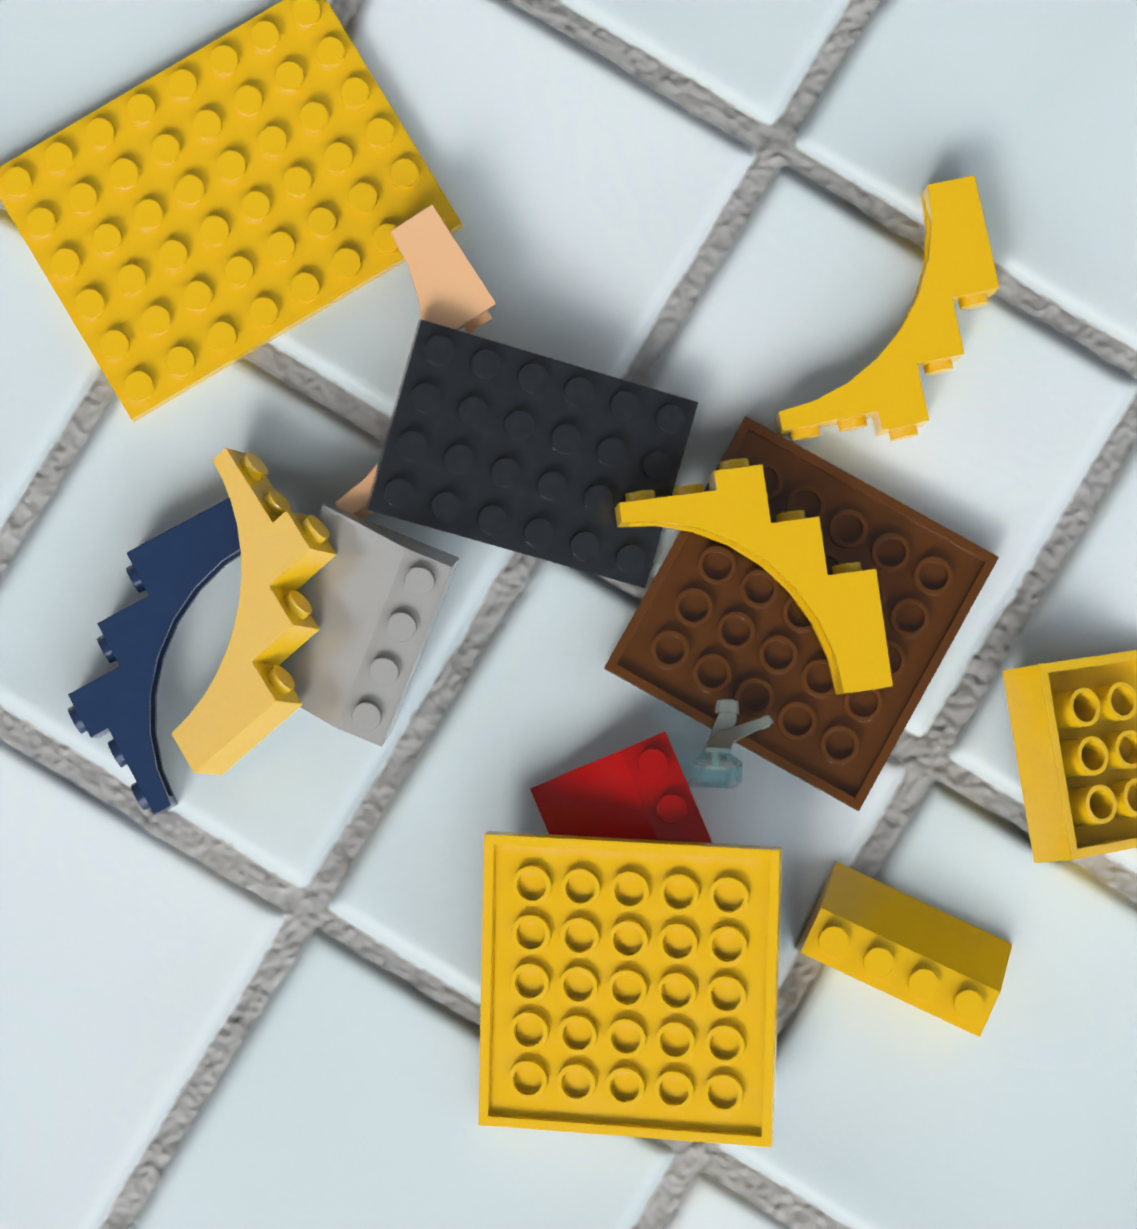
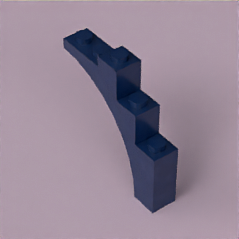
(124, 701)

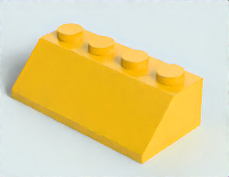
(906, 948)

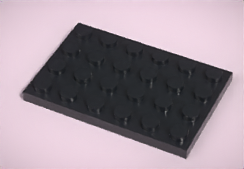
(528, 452)

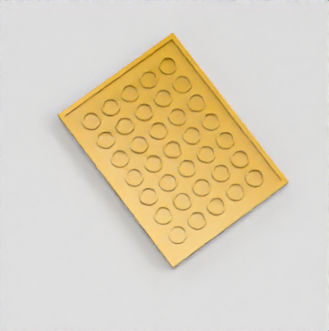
(221, 201)

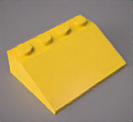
(1077, 753)

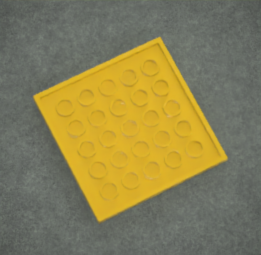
(630, 987)

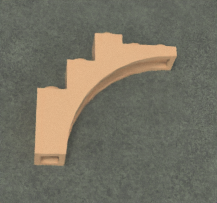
(447, 296)

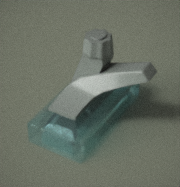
(716, 764)

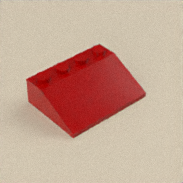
(624, 796)

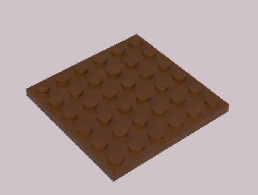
(731, 631)

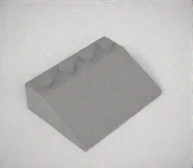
(373, 623)

